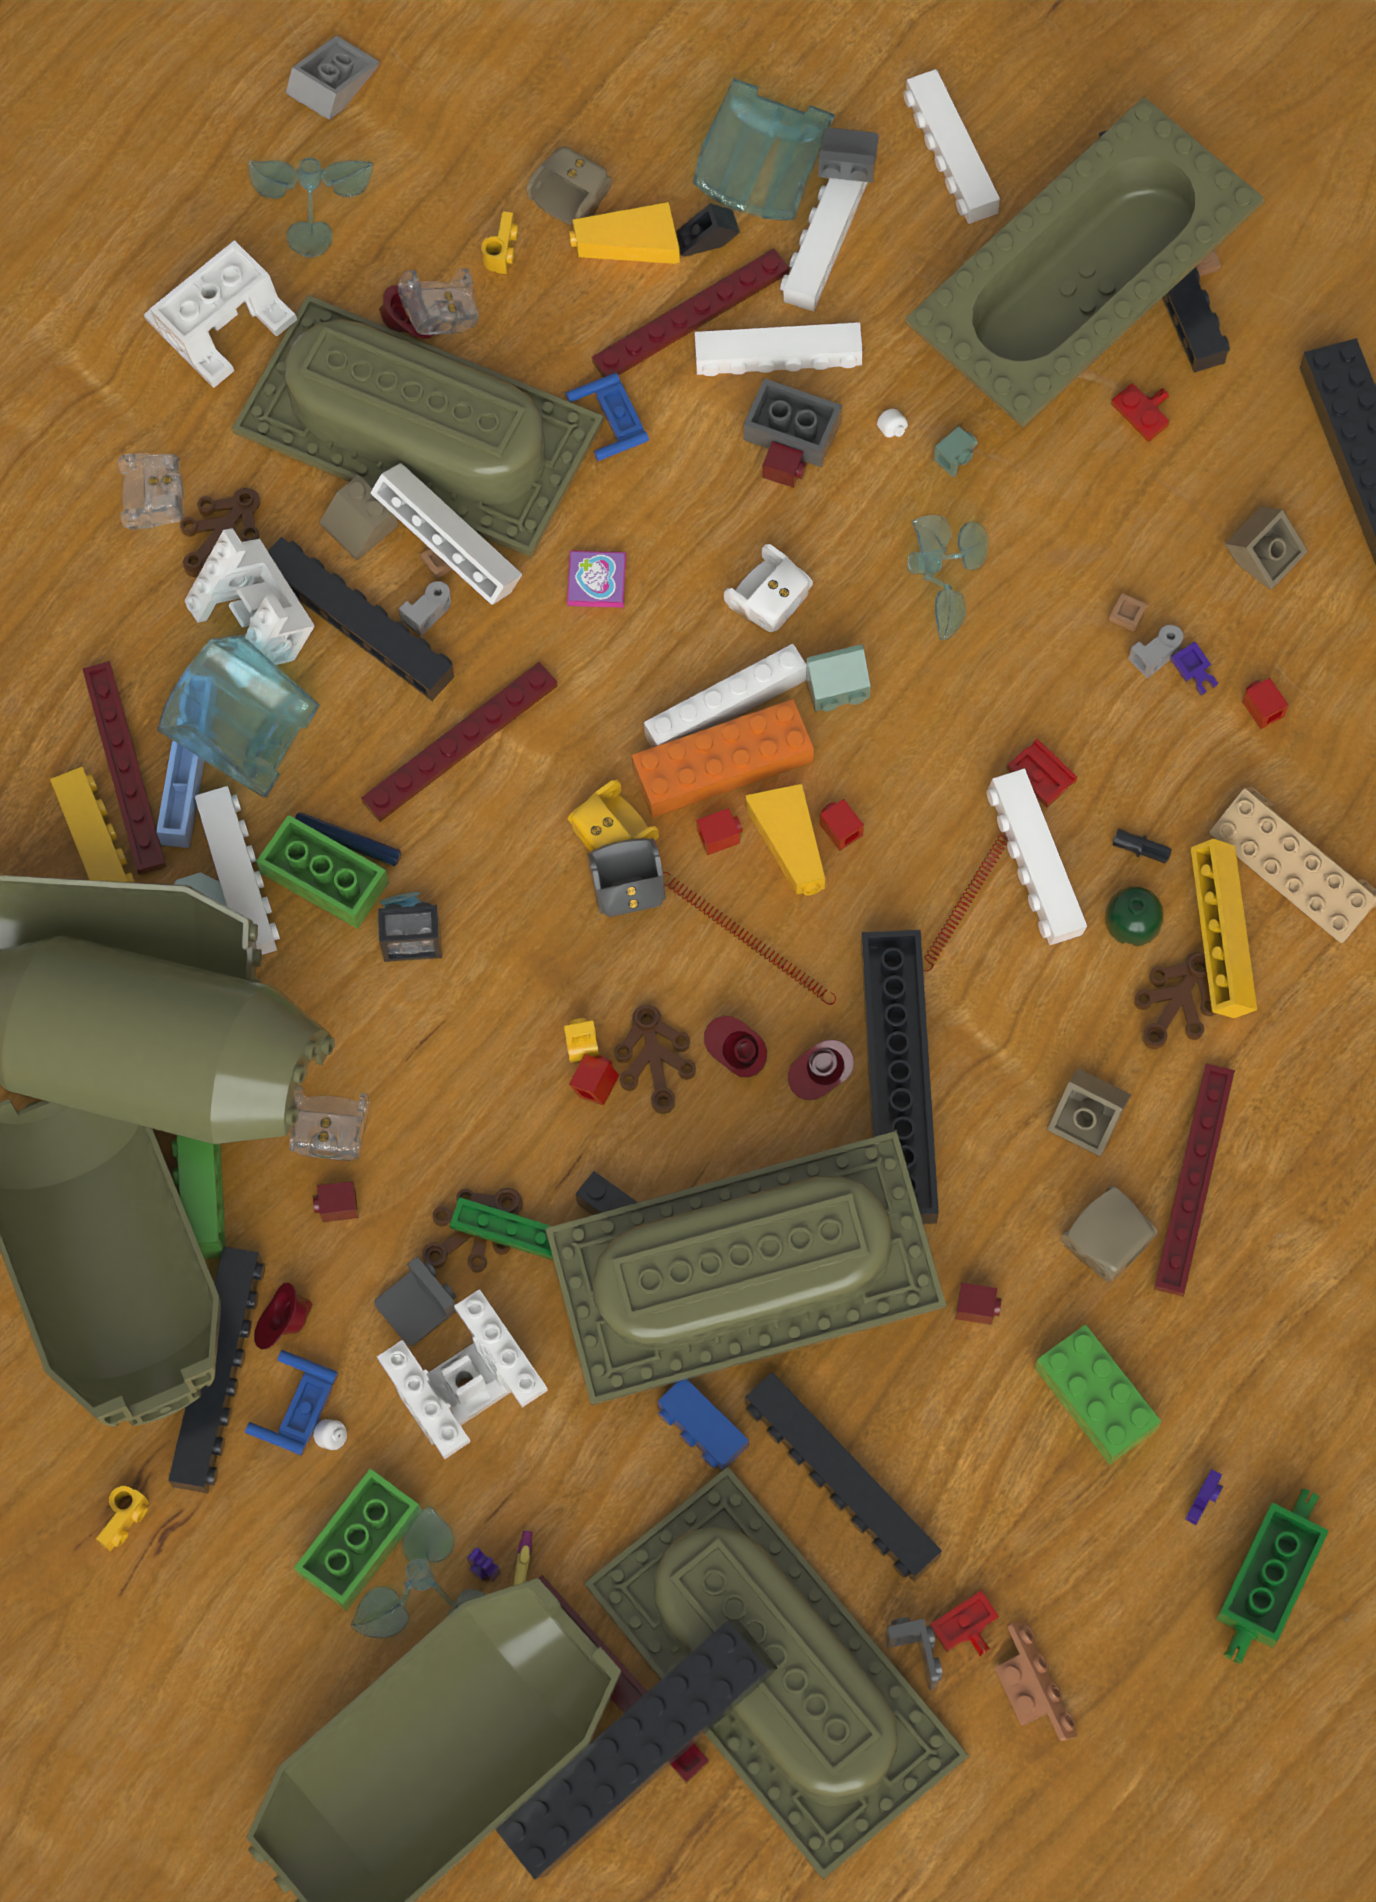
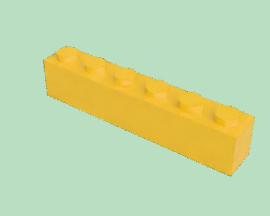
(88, 827)
(1223, 928)

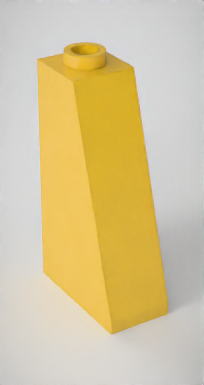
(628, 235)
(788, 832)

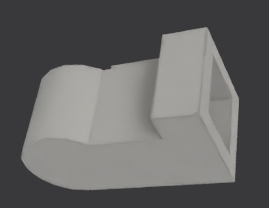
(426, 609)
(1158, 652)

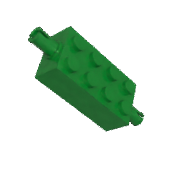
(1272, 1575)

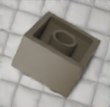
(357, 518)
(1267, 546)
(1089, 1112)

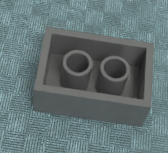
(793, 420)

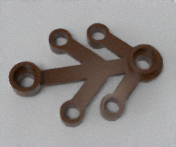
(219, 524)
(1179, 996)
(653, 1054)
(460, 1237)

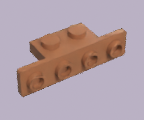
(1030, 1685)

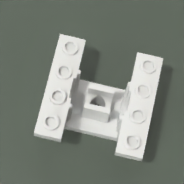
(211, 301)
(266, 604)
(491, 1362)

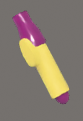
(524, 1553)

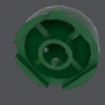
(1134, 916)

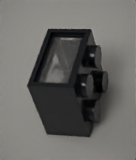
(410, 932)

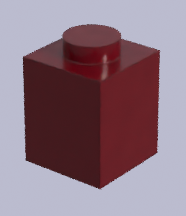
(784, 464)
(336, 1201)
(978, 1303)

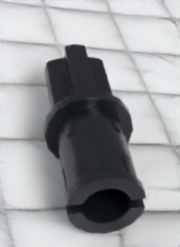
(1141, 846)

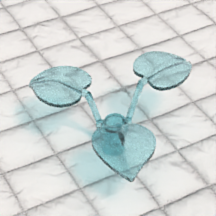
(274, 178)
(933, 536)
(380, 1610)

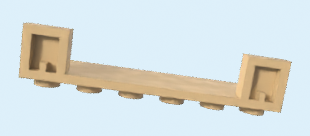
(1294, 865)

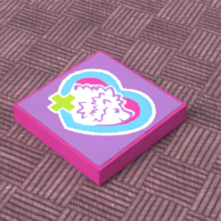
(596, 579)

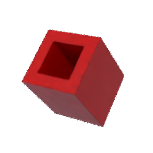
(1264, 702)
(841, 824)
(719, 831)
(594, 1079)

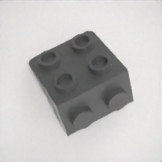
(848, 155)
(416, 1303)
(907, 1632)

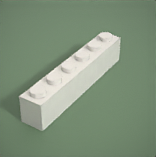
(951, 146)
(821, 242)
(778, 349)
(446, 533)
(729, 697)
(1036, 857)
(234, 861)

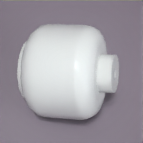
(892, 423)
(330, 1434)

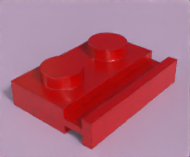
(1045, 771)

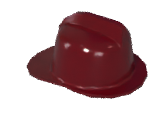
(394, 314)
(735, 1046)
(820, 1069)
(283, 1316)

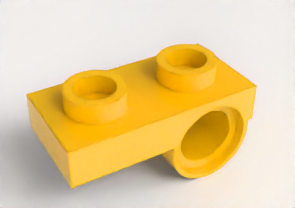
(501, 244)
(580, 1039)
(116, 1530)

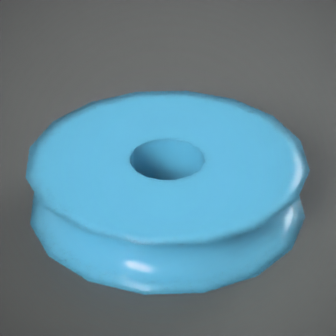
(405, 899)

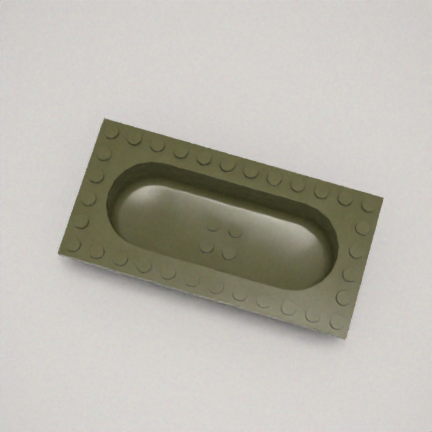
(1084, 261)
(374, 398)
(745, 1268)
(836, 1731)

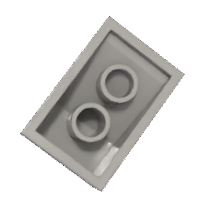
(330, 76)

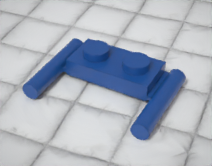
(617, 411)
(304, 1408)

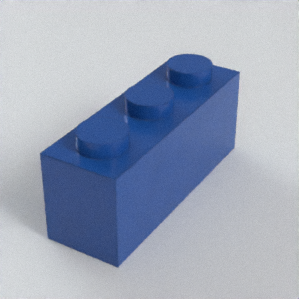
(702, 1425)

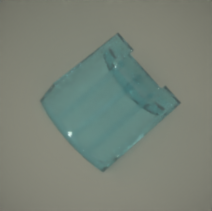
(760, 153)
(237, 711)

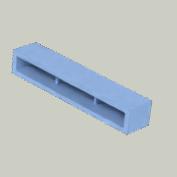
(178, 797)

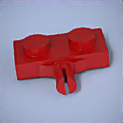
(1142, 410)
(965, 1624)

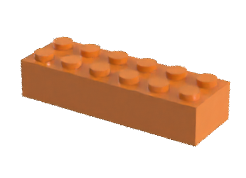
(722, 758)

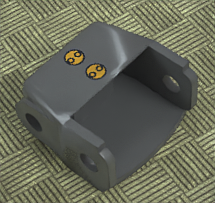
(627, 876)

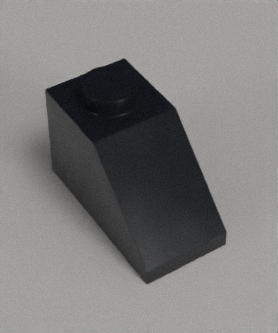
(707, 230)

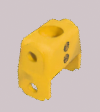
(608, 819)

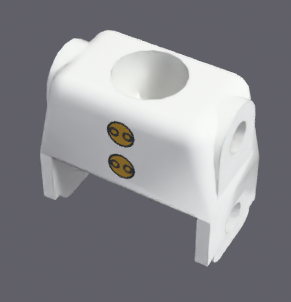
(770, 591)

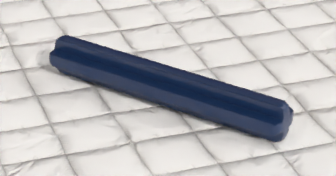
(352, 840)

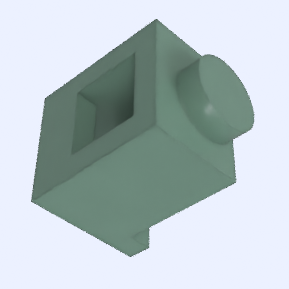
(955, 450)

